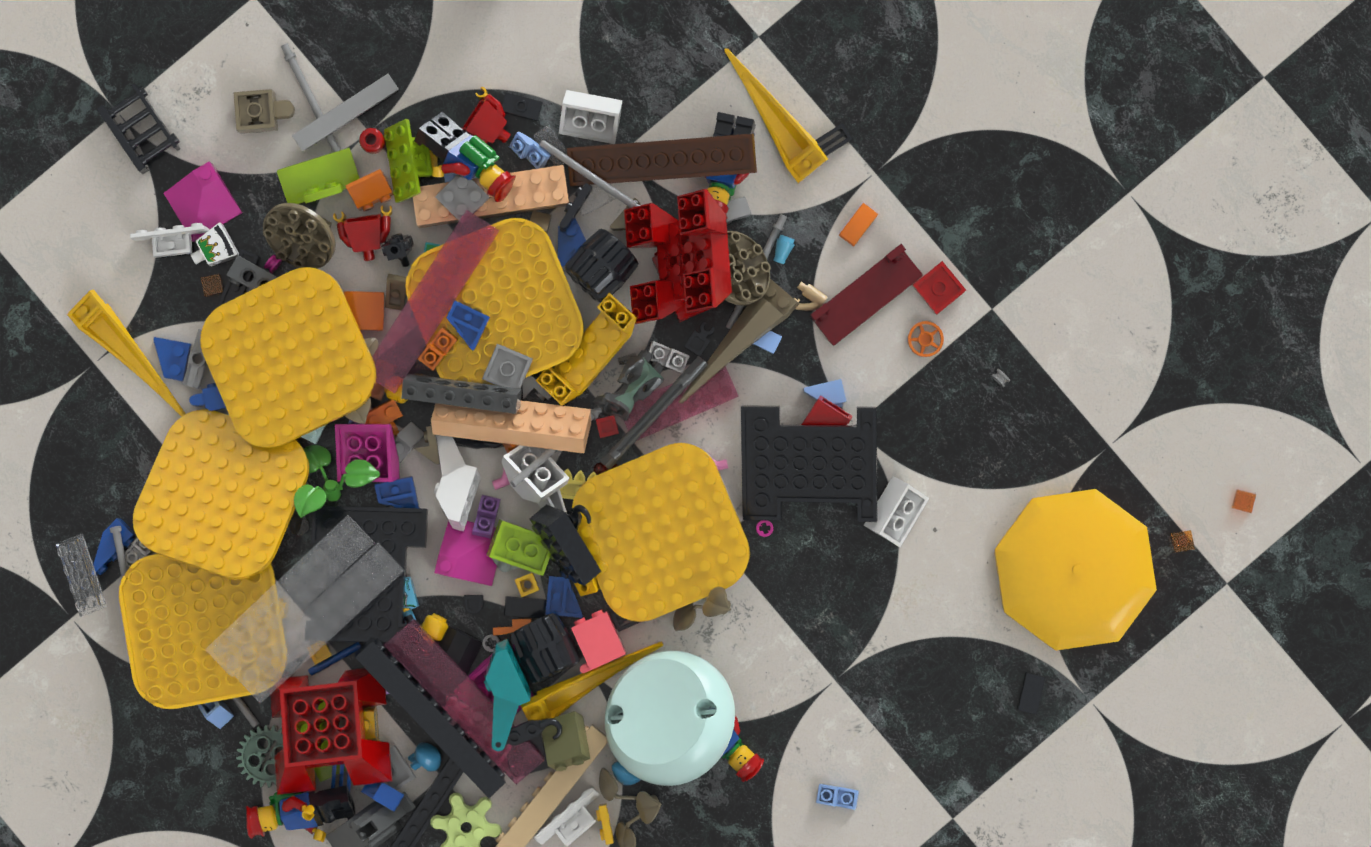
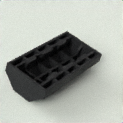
(461, 649)

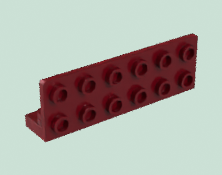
(866, 295)

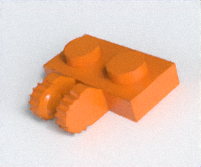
(385, 414)

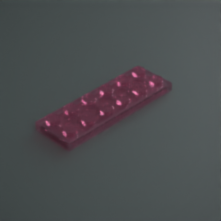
(712, 394)

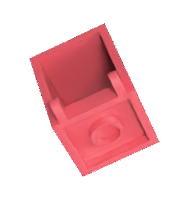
(597, 640)

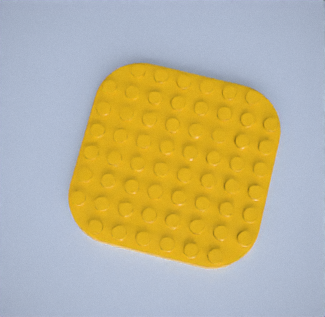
(524, 296)
(288, 357)
(218, 497)
(662, 532)
(172, 618)

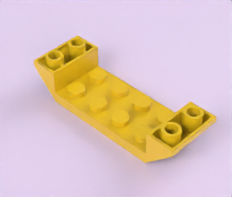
(597, 348)

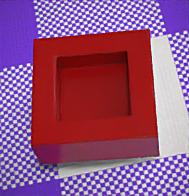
(607, 426)

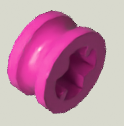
(272, 264)
(761, 533)

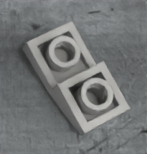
(737, 209)

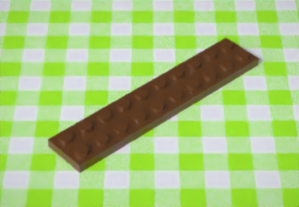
(665, 159)

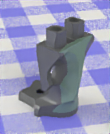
(639, 374)

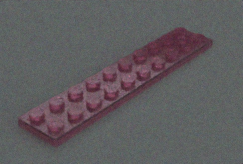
(432, 300)
(459, 697)

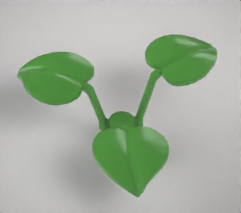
(310, 499)

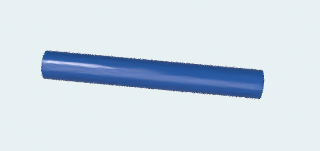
(335, 658)

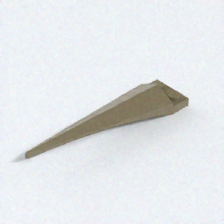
(751, 326)

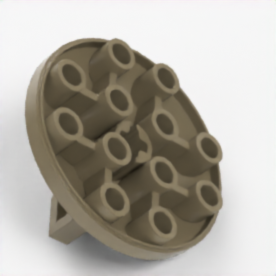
(299, 235)
(748, 269)

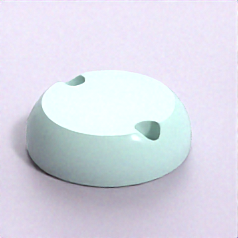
(663, 719)

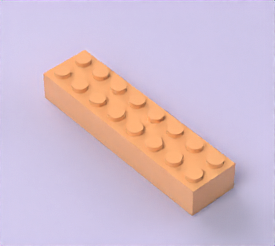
(530, 192)
(532, 426)

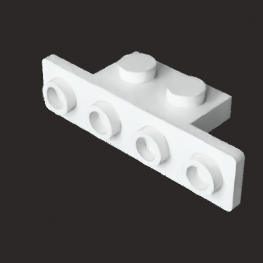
(170, 241)
(572, 821)

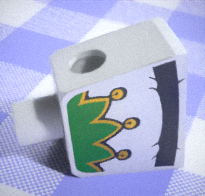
(215, 247)

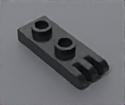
(573, 208)

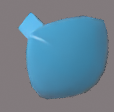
(425, 756)
(623, 775)

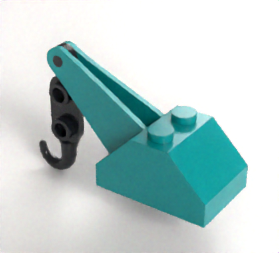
(509, 691)

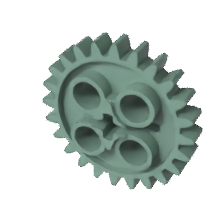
(252, 747)

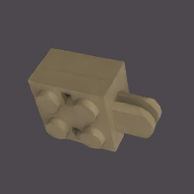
(260, 113)

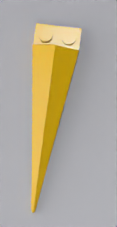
(793, 142)
(105, 328)
(559, 697)

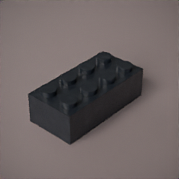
(565, 545)

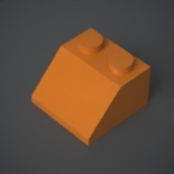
(370, 190)

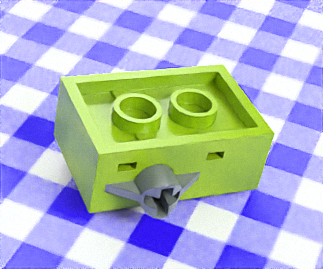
(517, 548)

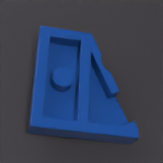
(569, 242)
(561, 598)

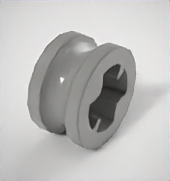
(1000, 378)
(488, 648)

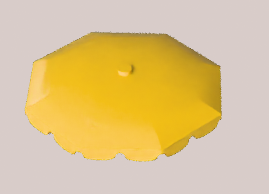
(1075, 569)

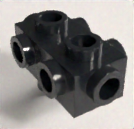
(398, 248)

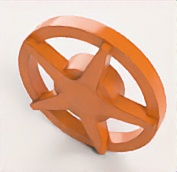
(925, 339)

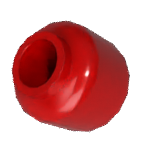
(372, 140)

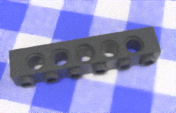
(241, 266)
(461, 393)

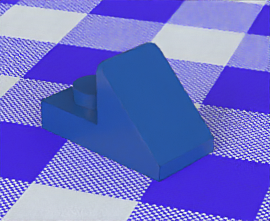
(383, 794)

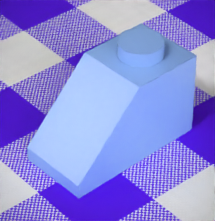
(830, 390)
(216, 712)

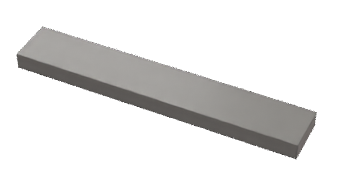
(345, 112)

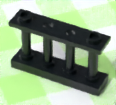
(130, 145)

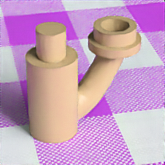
(814, 295)

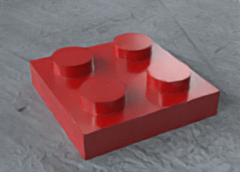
(939, 287)

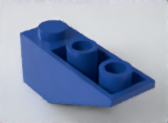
(107, 550)

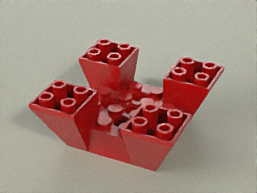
(689, 252)
(301, 753)

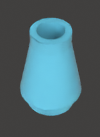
(783, 248)

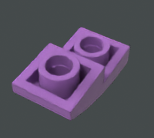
(486, 516)

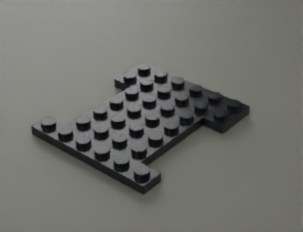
(807, 463)
(395, 532)

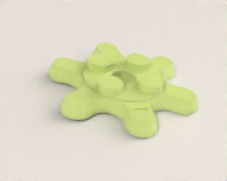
(464, 813)

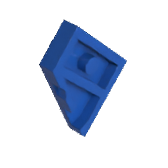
(468, 323)
(172, 357)
(398, 493)

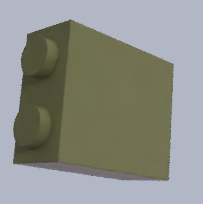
(570, 746)

